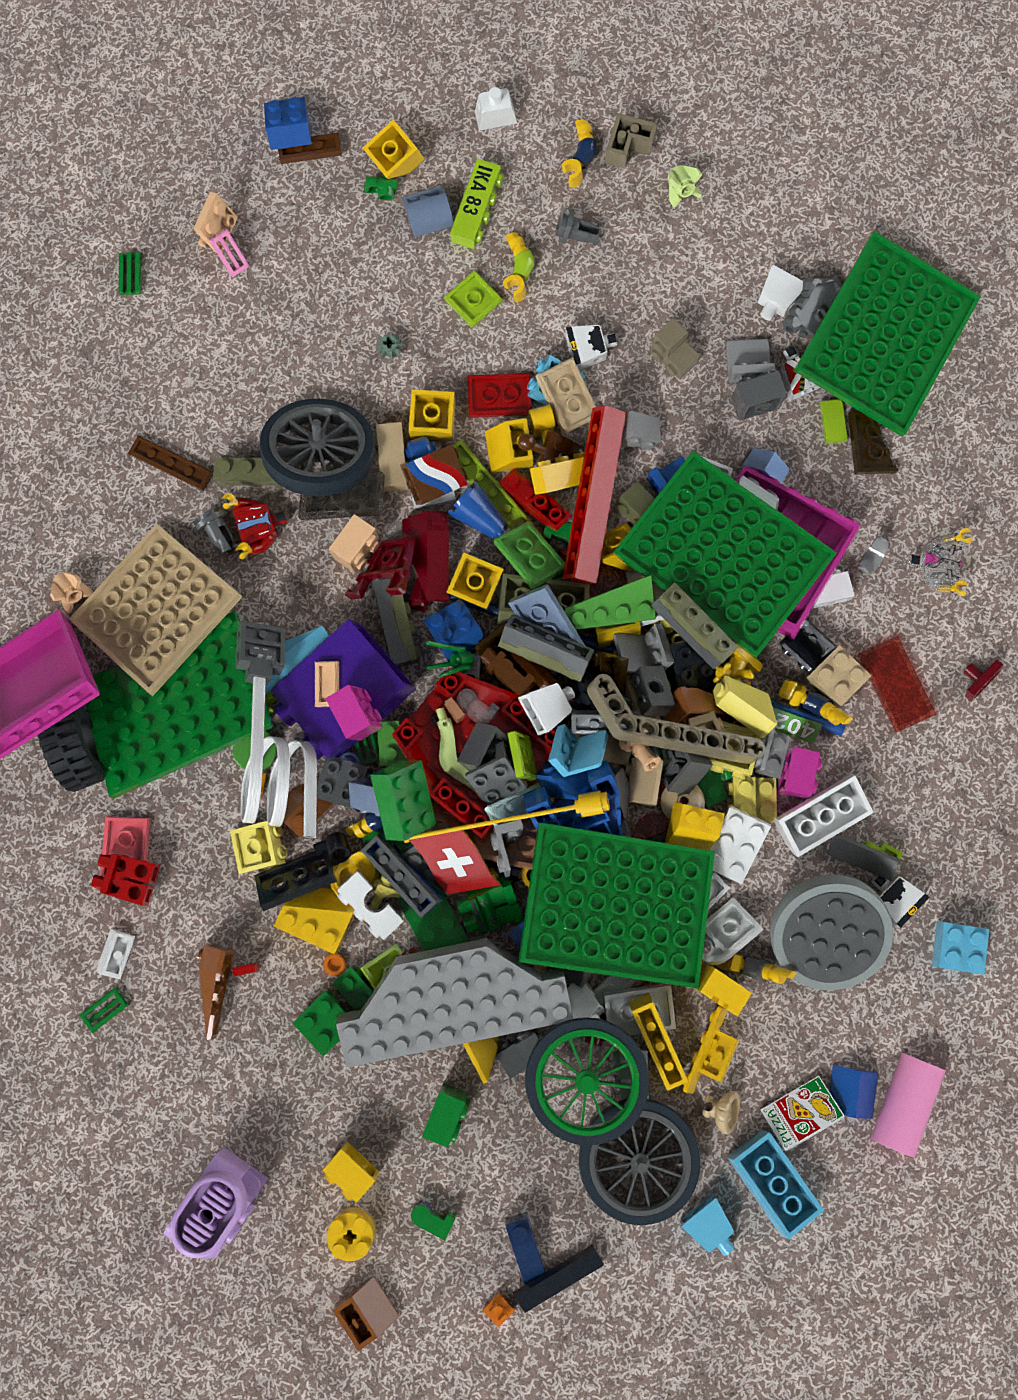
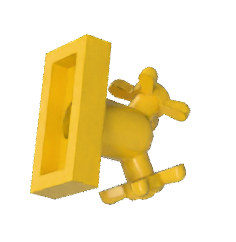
(739, 666)

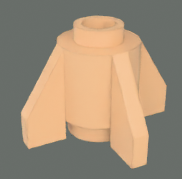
(68, 589)

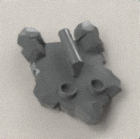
(812, 307)

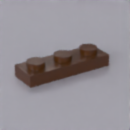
(321, 147)

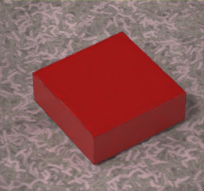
(245, 969)

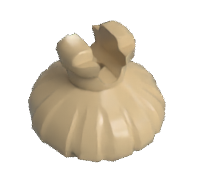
(724, 1111)

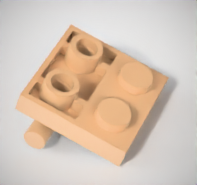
(213, 220)

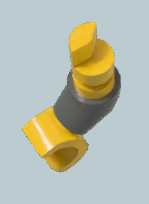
(757, 968)

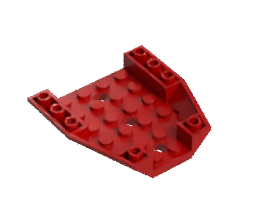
(421, 741)

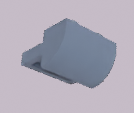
(428, 211)

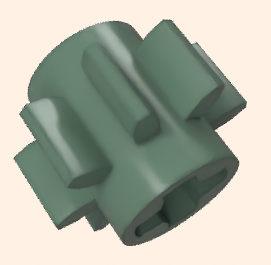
(389, 352)

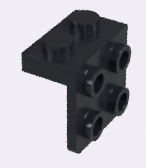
(808, 647)

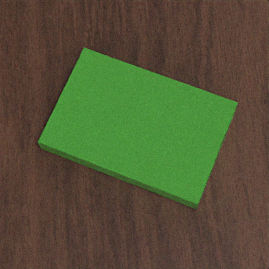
(530, 554)

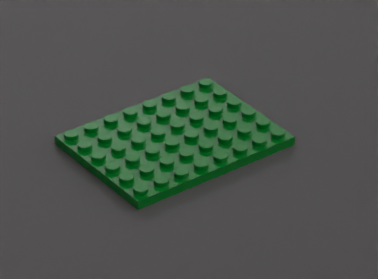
(887, 334)
(725, 552)
(186, 720)
(617, 906)

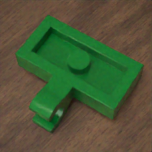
(712, 786)

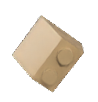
(642, 783)

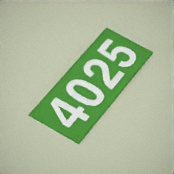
(796, 726)

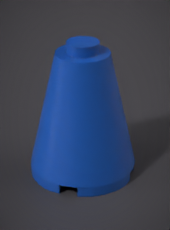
(479, 512)

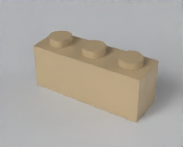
(391, 454)

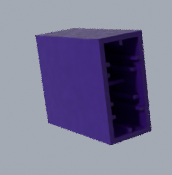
(360, 665)

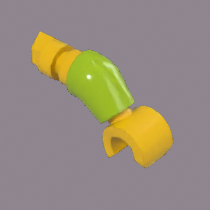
(522, 268)

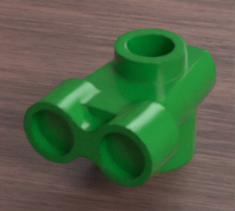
(382, 186)

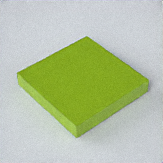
(473, 299)
(522, 756)

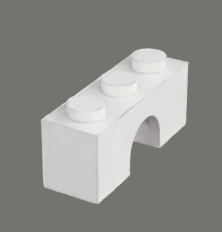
(381, 921)

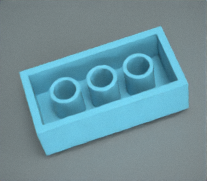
(775, 1184)

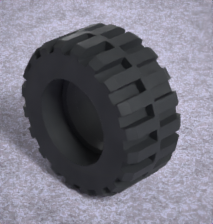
(72, 751)

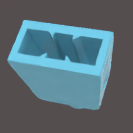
(709, 1226)

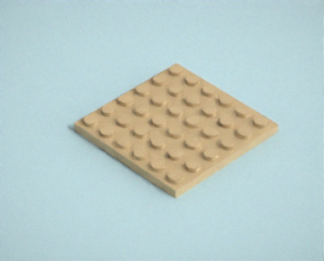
(155, 609)

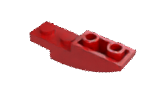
(540, 505)

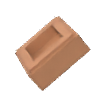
(454, 710)

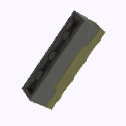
(396, 625)
(694, 626)
(545, 648)

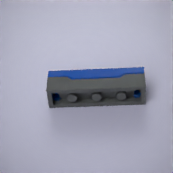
(401, 875)

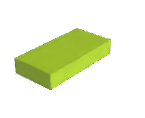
(833, 421)

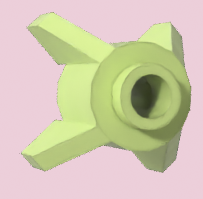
(682, 183)

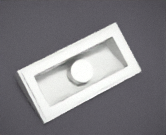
(115, 954)

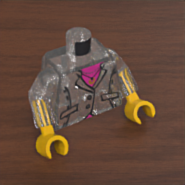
(941, 563)

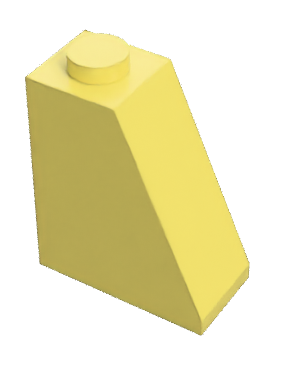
(746, 705)

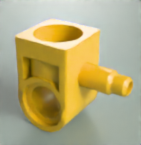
(541, 421)

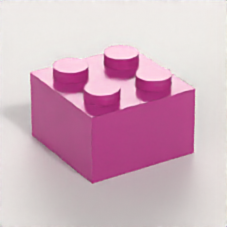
(354, 712)
(799, 773)

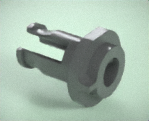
(576, 228)
(217, 529)

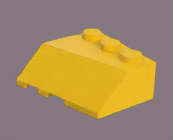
(317, 919)

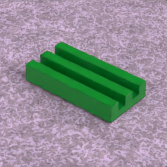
(129, 256)
(359, 753)
(119, 998)

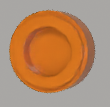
(334, 964)

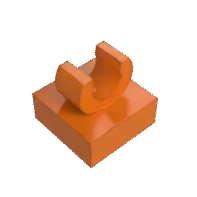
(498, 1309)

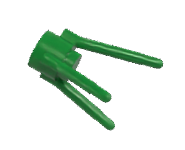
(461, 659)

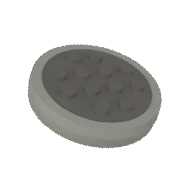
(831, 932)

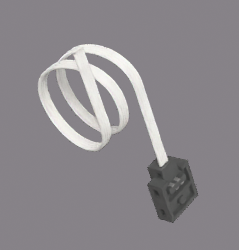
(262, 653)

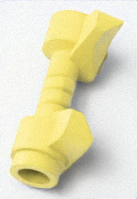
(382, 890)

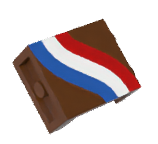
(434, 474)

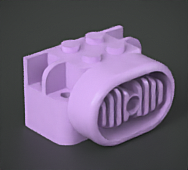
(226, 1190)

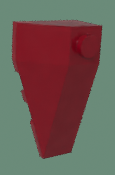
(430, 552)

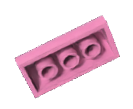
(908, 1105)

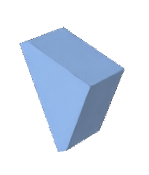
(767, 463)

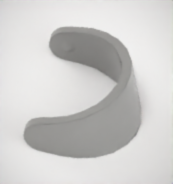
(874, 556)

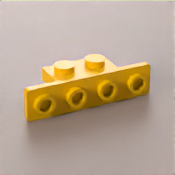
(714, 1053)

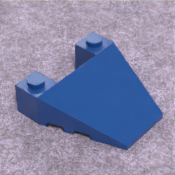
(601, 780)

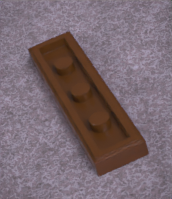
(170, 463)

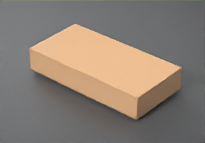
(325, 681)

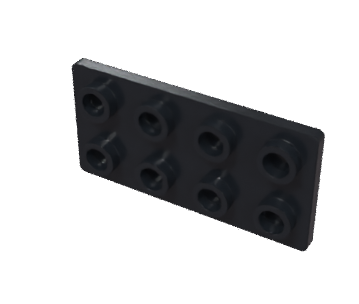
(689, 669)

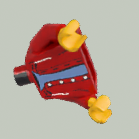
(254, 524)

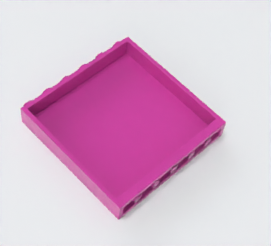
(41, 680)

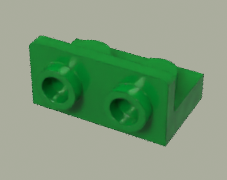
(354, 987)

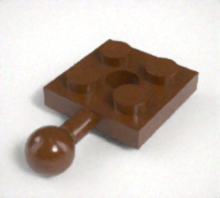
(553, 446)

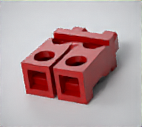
(118, 878)

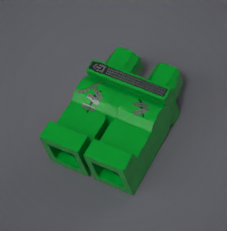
(490, 907)

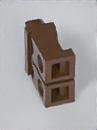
(503, 669)

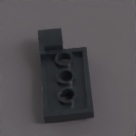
(327, 853)

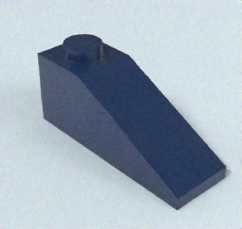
(524, 1247)

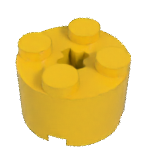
(341, 1243)

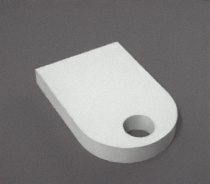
(728, 932)

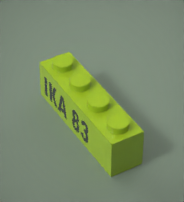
(476, 203)

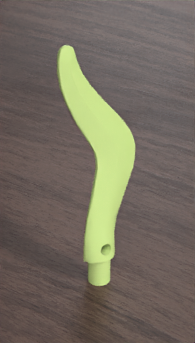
(447, 751)

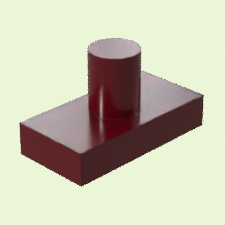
(980, 678)

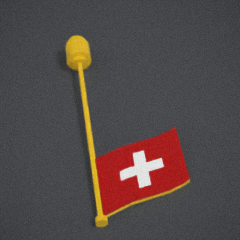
(456, 858)

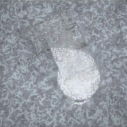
(475, 708)

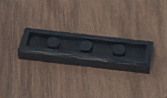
(558, 1278)

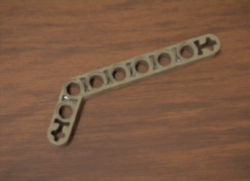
(744, 750)

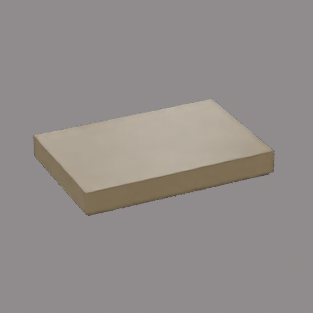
(566, 395)

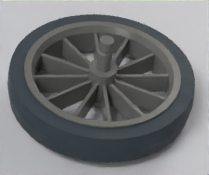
(317, 447)
(639, 1161)

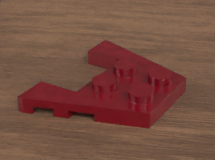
(389, 560)

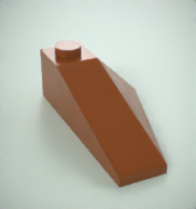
(692, 703)
(295, 810)
(214, 975)

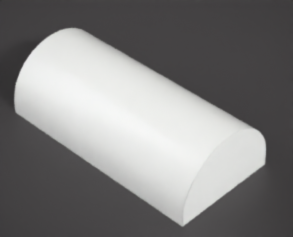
(823, 815)

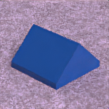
(854, 1091)

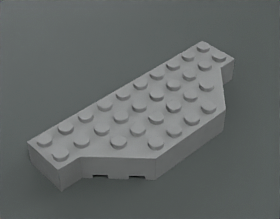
(451, 1000)

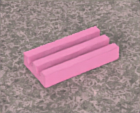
(219, 237)

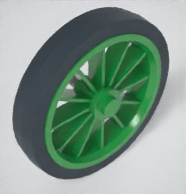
(587, 1081)

